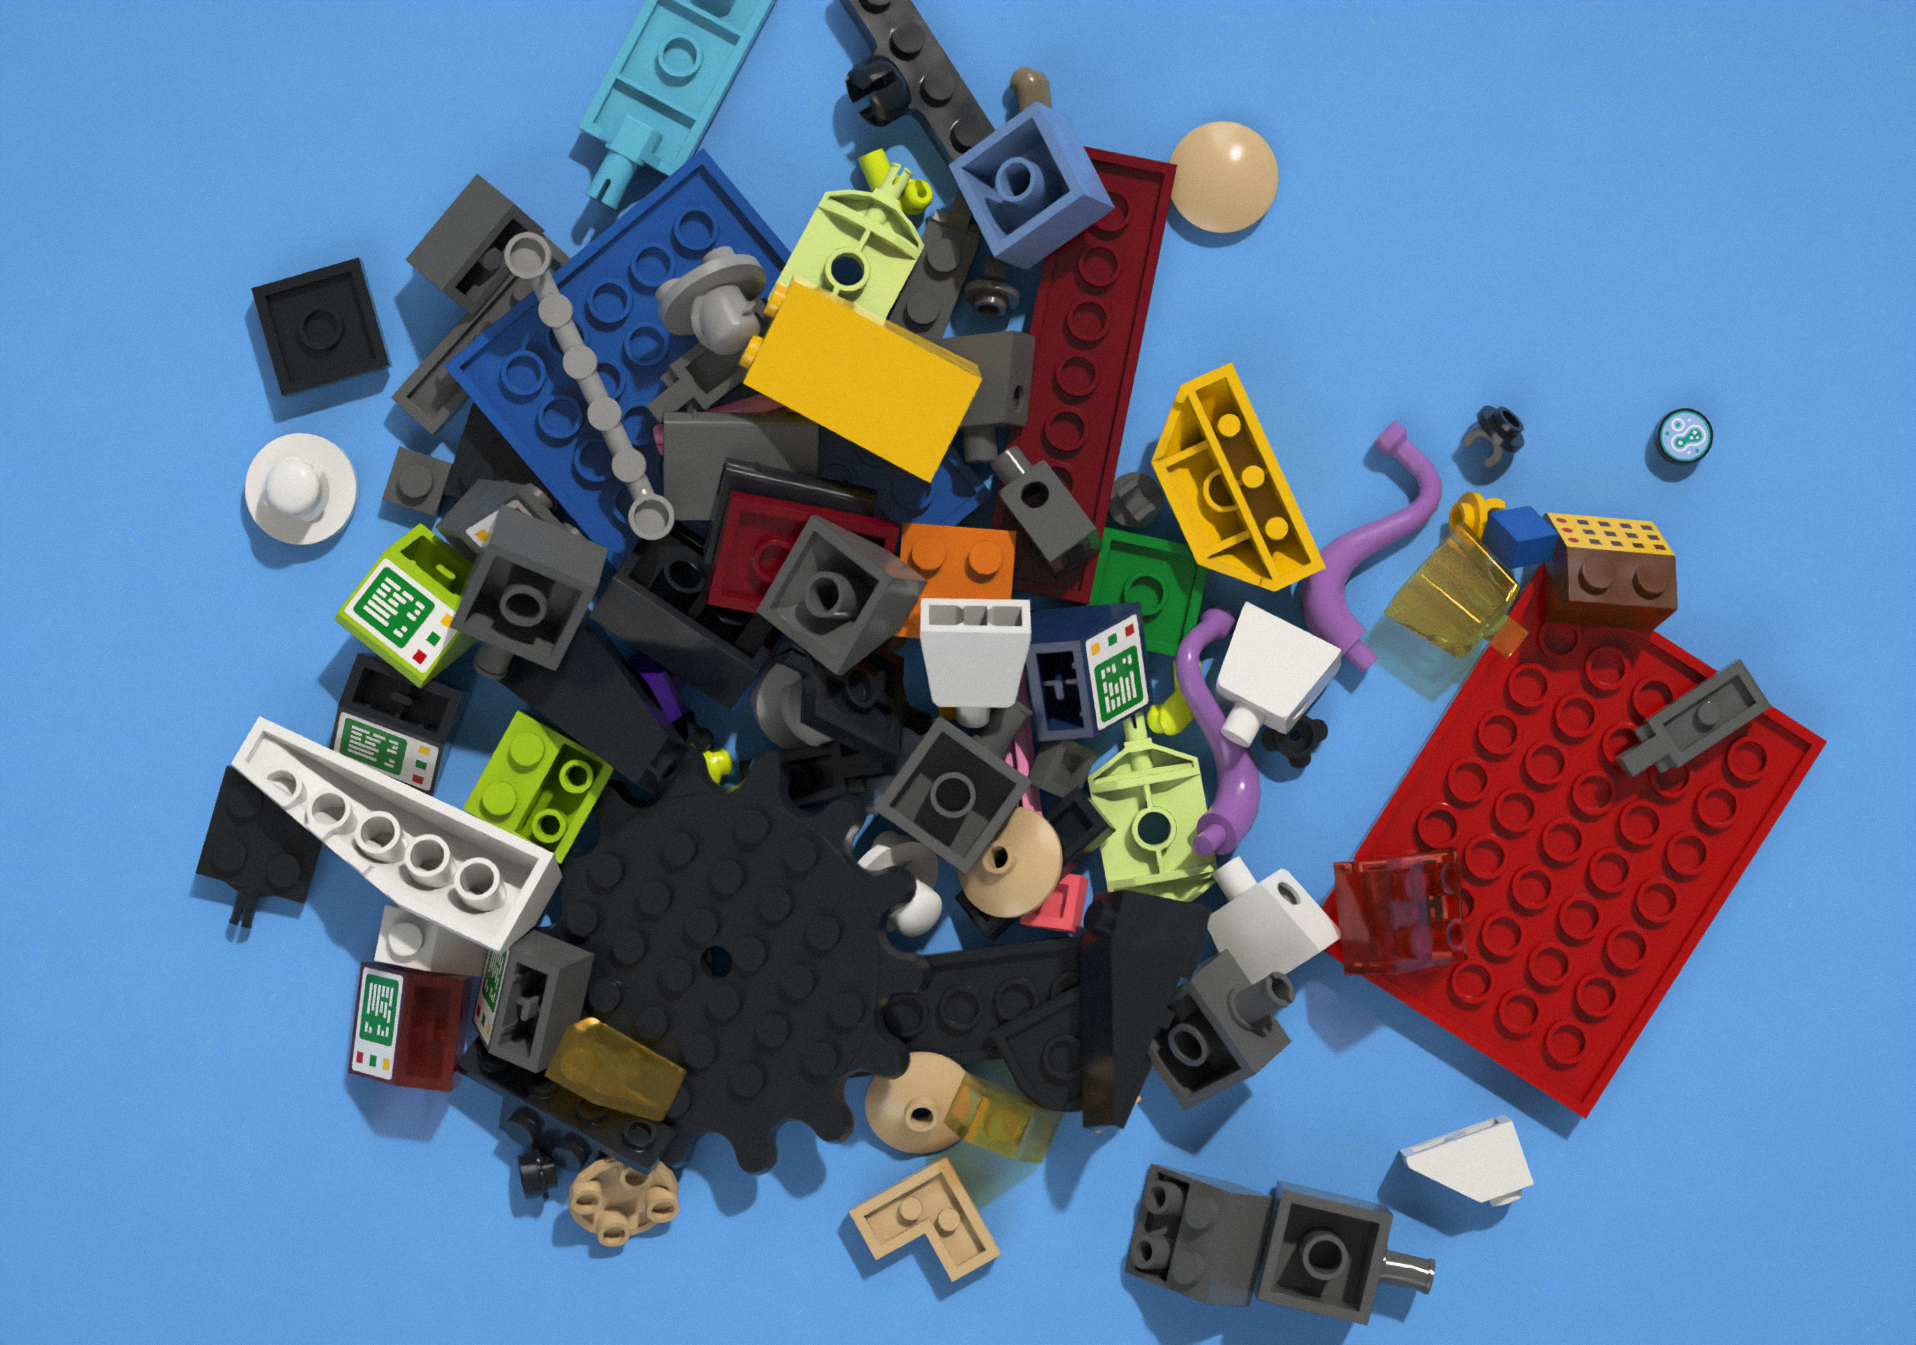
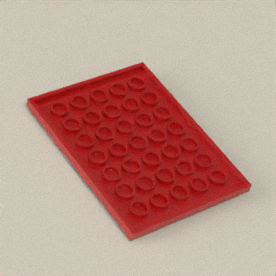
(1571, 873)

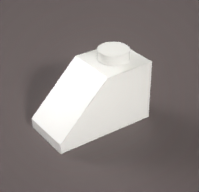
(425, 946)
(1475, 1161)

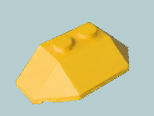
(1231, 486)

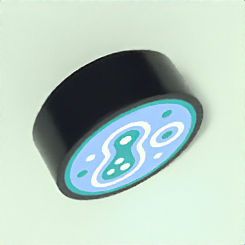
(1683, 436)

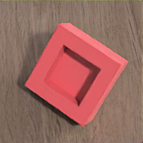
(1062, 909)

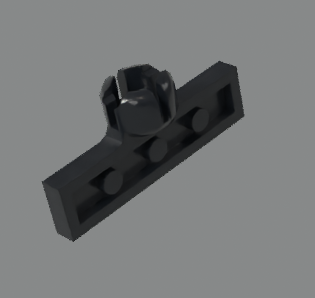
(912, 78)

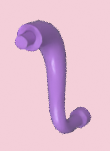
(1323, 592)
(1237, 774)

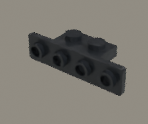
(561, 1122)

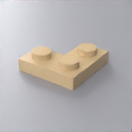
(930, 1204)

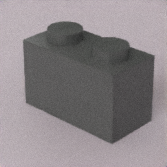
(469, 243)

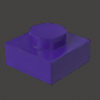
(661, 684)

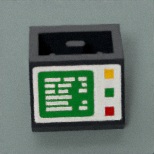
(396, 724)

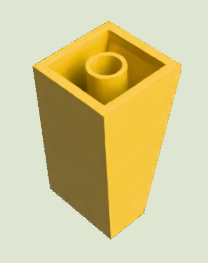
(860, 376)

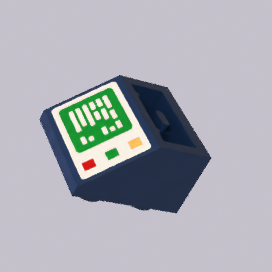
(1087, 669)

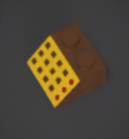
(1609, 573)

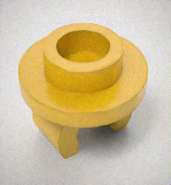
(1473, 511)

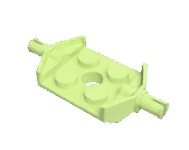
(865, 229)
(1144, 781)

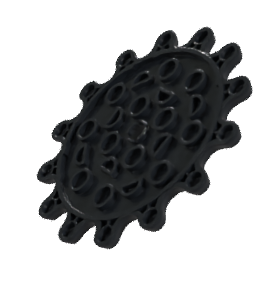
(801, 938)

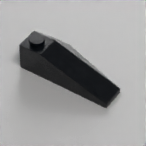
(1129, 970)

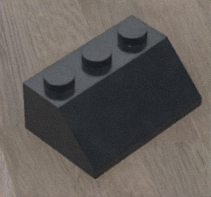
(664, 613)

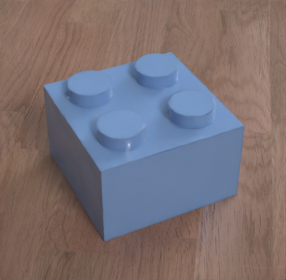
(1031, 186)

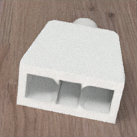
(974, 653)
(1271, 674)
(1268, 922)

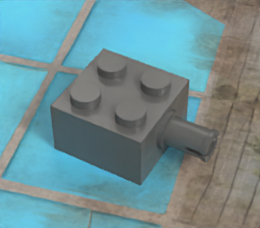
(526, 592)
(958, 787)
(1219, 1029)
(1331, 1255)

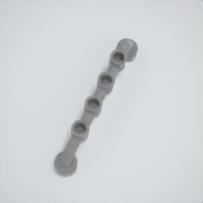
(530, 259)

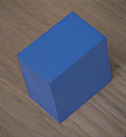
(1519, 537)

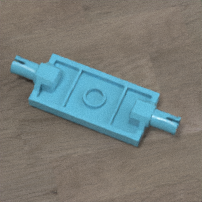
(667, 86)

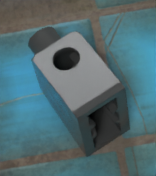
(1004, 392)
(1056, 529)

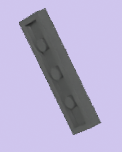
(431, 391)

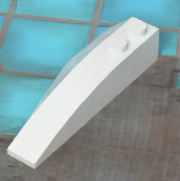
(405, 841)

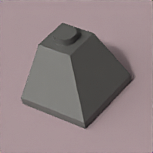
(840, 595)

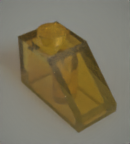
(614, 1070)
(1001, 1120)

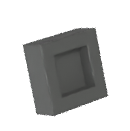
(417, 481)
(1061, 766)

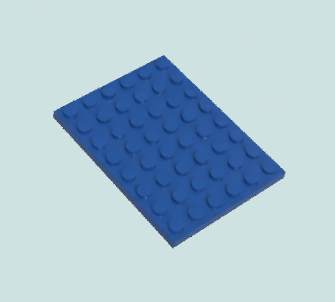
(524, 391)

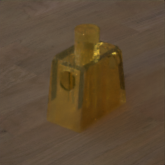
(1460, 597)

